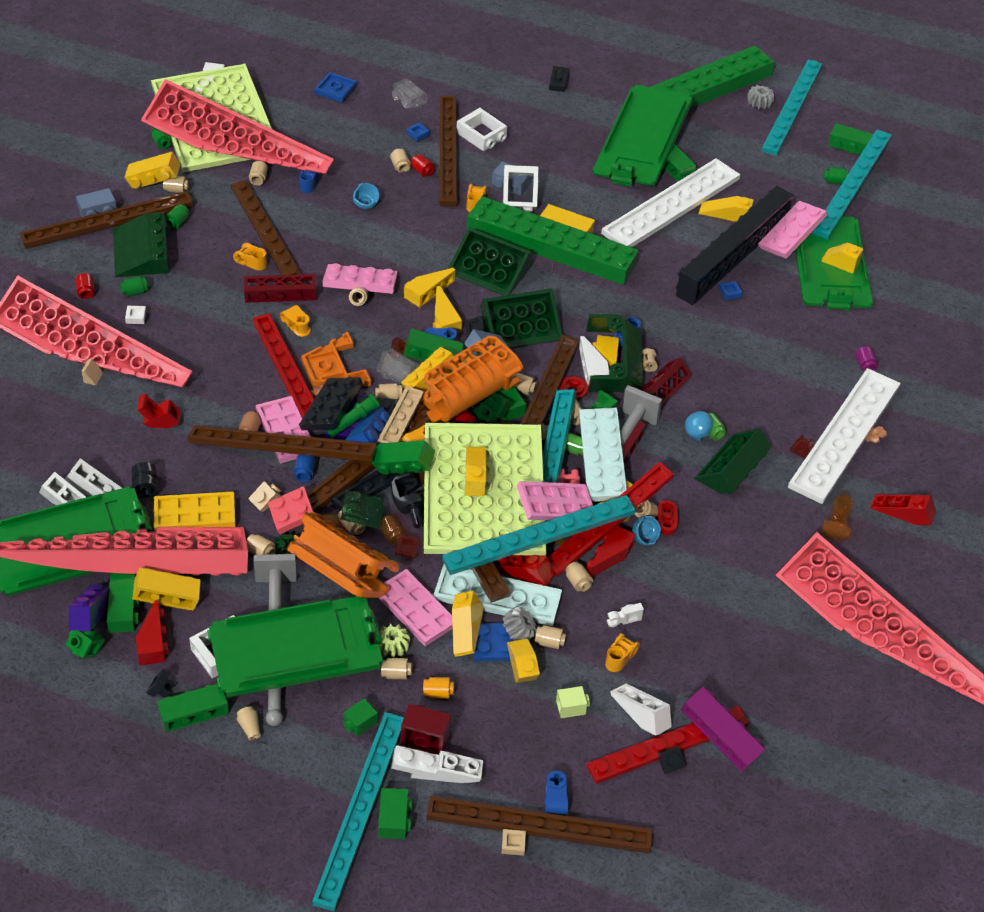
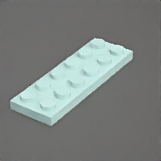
(602, 453)
(537, 599)

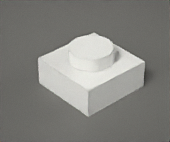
(135, 314)

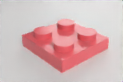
(289, 509)

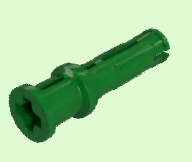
(360, 411)

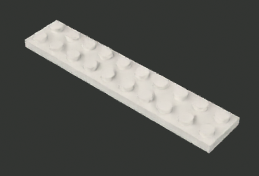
(671, 204)
(844, 436)

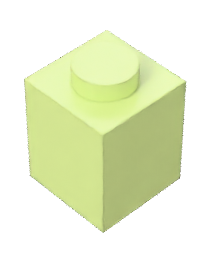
(572, 702)

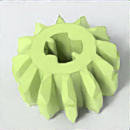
(393, 641)

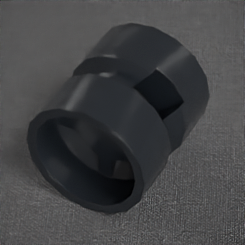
(144, 479)

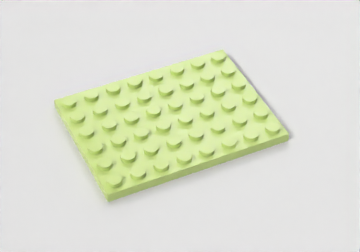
(230, 88)
(461, 520)

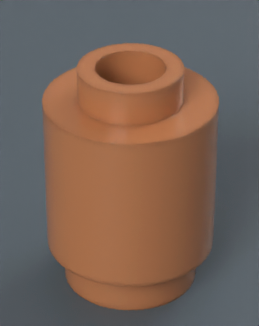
(250, 422)

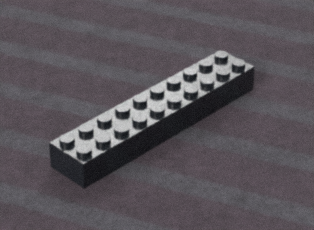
(732, 246)

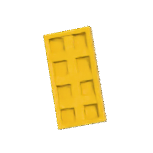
(195, 510)

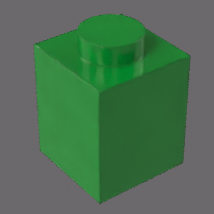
(360, 718)

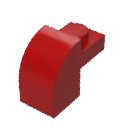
(158, 415)

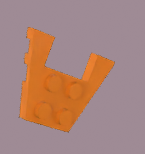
(325, 362)

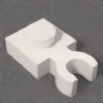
(628, 614)

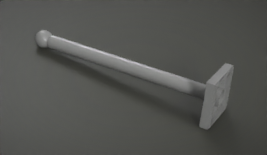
(639, 407)
(275, 570)

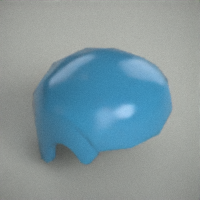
(366, 192)
(698, 425)
(646, 528)

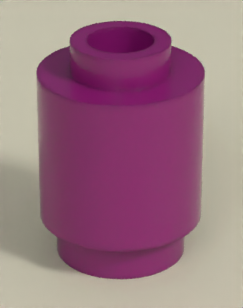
(866, 358)

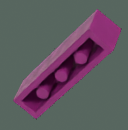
(722, 729)

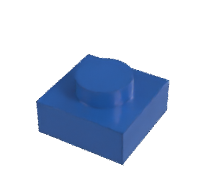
(418, 132)
(730, 290)

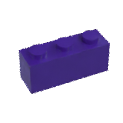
(89, 608)

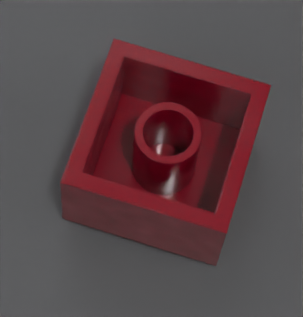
(425, 729)

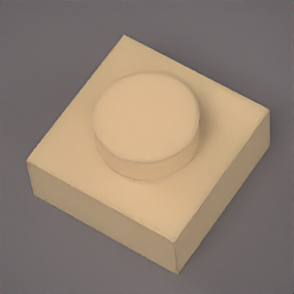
(513, 842)

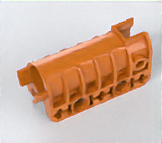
(471, 380)
(341, 557)

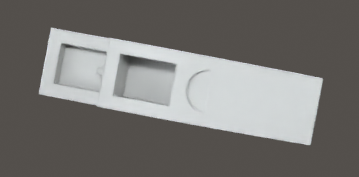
(440, 767)

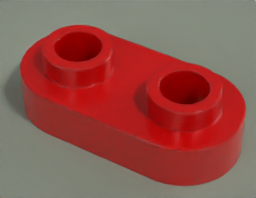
(666, 518)

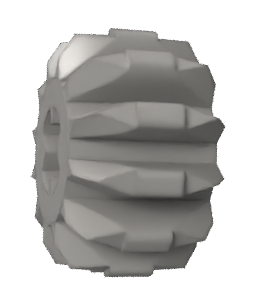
(760, 97)
(519, 624)

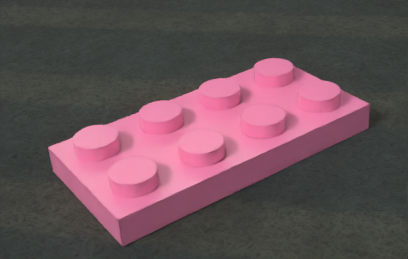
(792, 229)
(352, 276)
(281, 417)
(552, 500)
(416, 608)

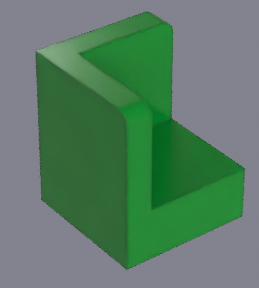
(604, 401)

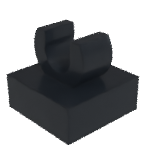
(159, 683)

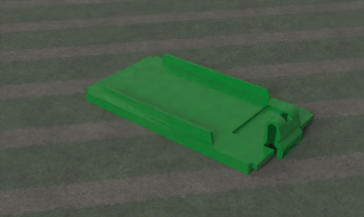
(643, 136)
(828, 283)
(90, 515)
(294, 645)

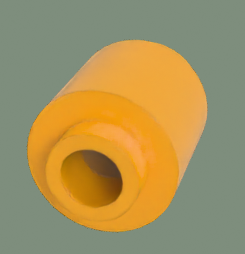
(438, 688)

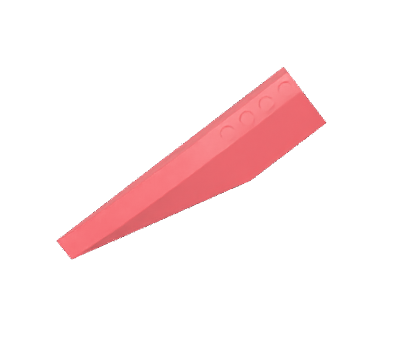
(223, 131)
(77, 336)
(164, 550)
(874, 617)

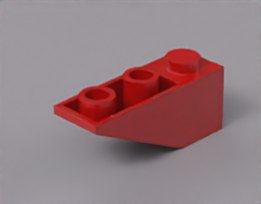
(909, 508)
(613, 550)
(527, 568)
(150, 637)

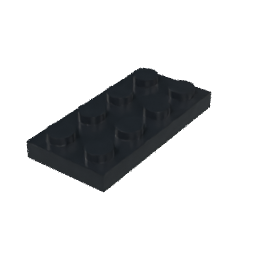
(330, 404)

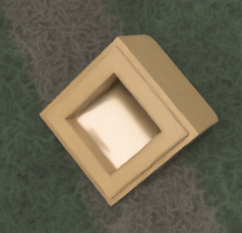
(91, 372)

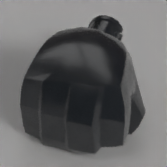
(404, 501)

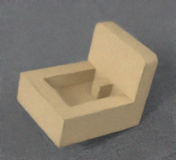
(263, 495)

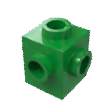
(85, 643)

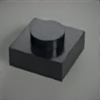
(671, 759)

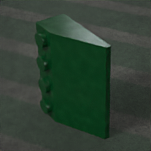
(141, 246)
(490, 262)
(523, 318)

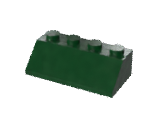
(734, 461)

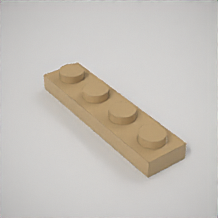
(401, 416)

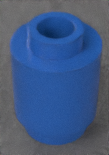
(304, 468)

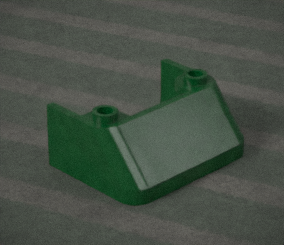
(620, 374)

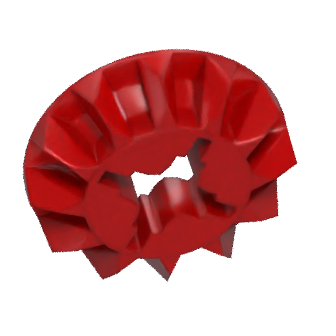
(575, 382)

